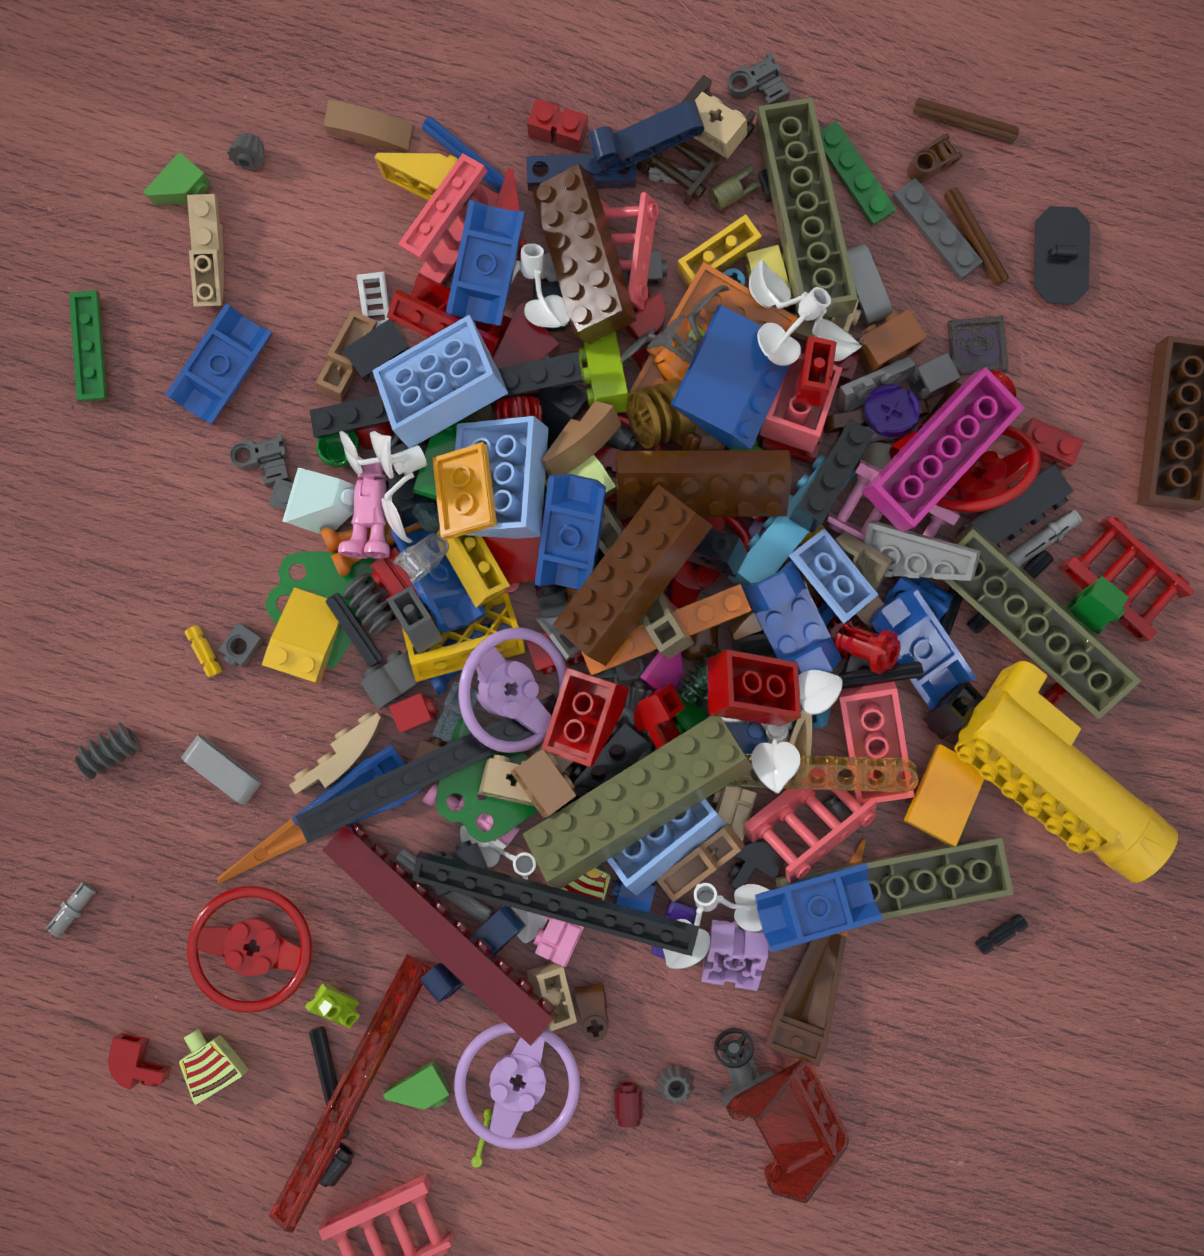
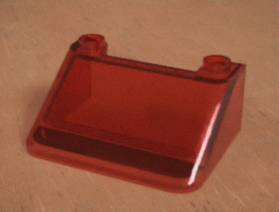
(797, 1126)

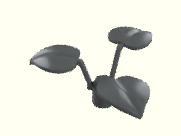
(665, 338)

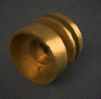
(654, 418)

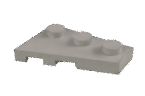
(854, 394)

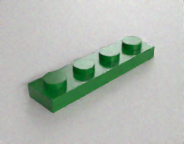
(855, 175)
(88, 346)

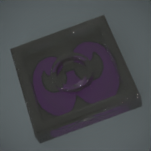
(978, 344)

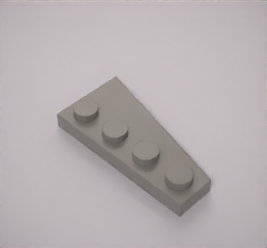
(921, 555)

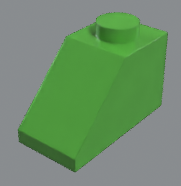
(176, 182)
(421, 1088)

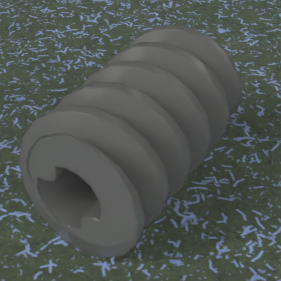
(369, 605)
(107, 751)

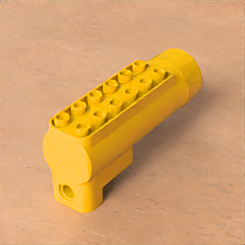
(1029, 755)

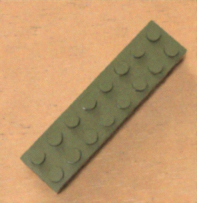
(805, 203)
(1043, 627)
(637, 801)
(933, 877)

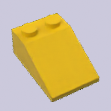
(415, 171)
(303, 637)

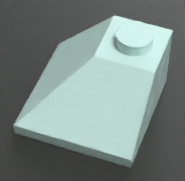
(319, 501)

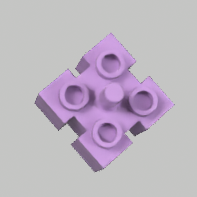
(734, 956)

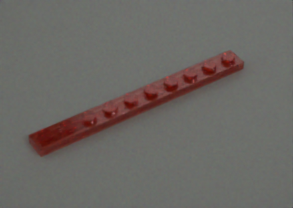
(348, 1094)

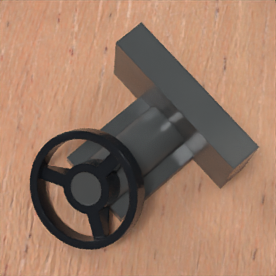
(739, 1064)

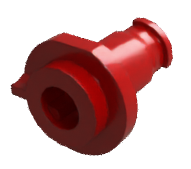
(879, 650)

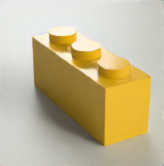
(721, 250)
(476, 568)

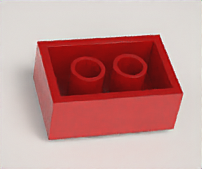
(753, 688)

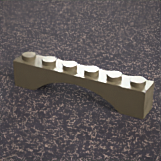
(661, 618)

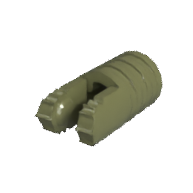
(731, 190)

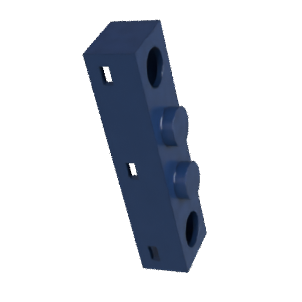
(560, 163)

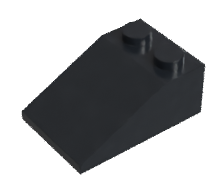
(559, 407)

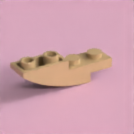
(206, 251)
(349, 749)

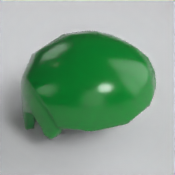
(332, 450)

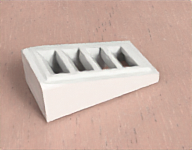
(370, 278)

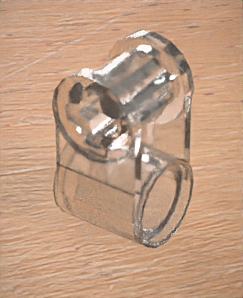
(422, 557)

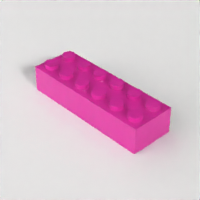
(943, 450)

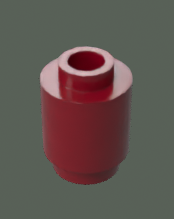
(628, 1104)

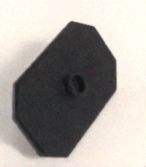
(1062, 255)

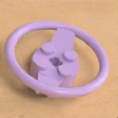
(520, 698)
(512, 1099)

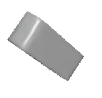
(869, 286)
(221, 769)

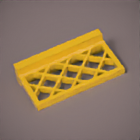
(452, 658)

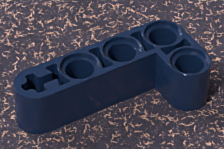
(646, 138)
(496, 932)

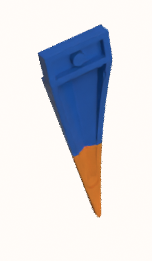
(290, 834)

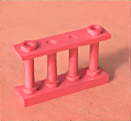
(439, 213)
(643, 238)
(783, 810)
(389, 1204)

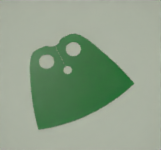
(323, 581)
(467, 784)

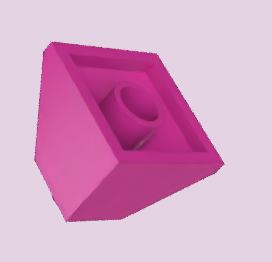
(663, 672)

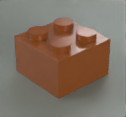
(890, 341)

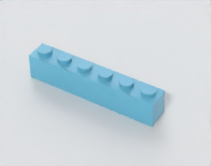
(778, 541)

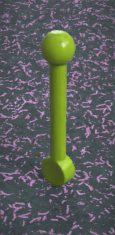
(477, 1160)

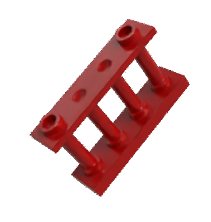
(426, 312)
(1138, 625)

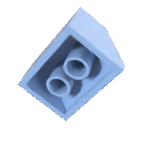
(833, 575)

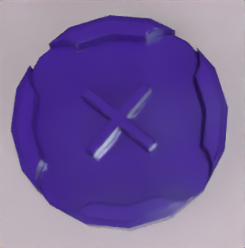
(891, 410)

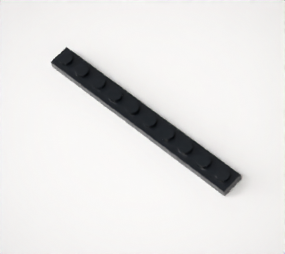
(518, 379)
(409, 778)
(555, 903)

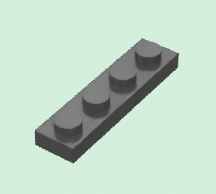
(937, 229)

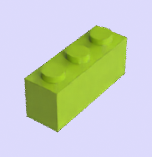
(604, 372)

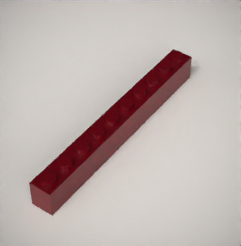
(440, 933)

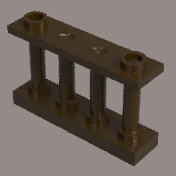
(697, 188)

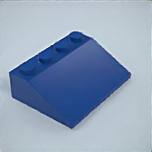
(730, 381)

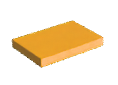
(464, 491)
(944, 796)

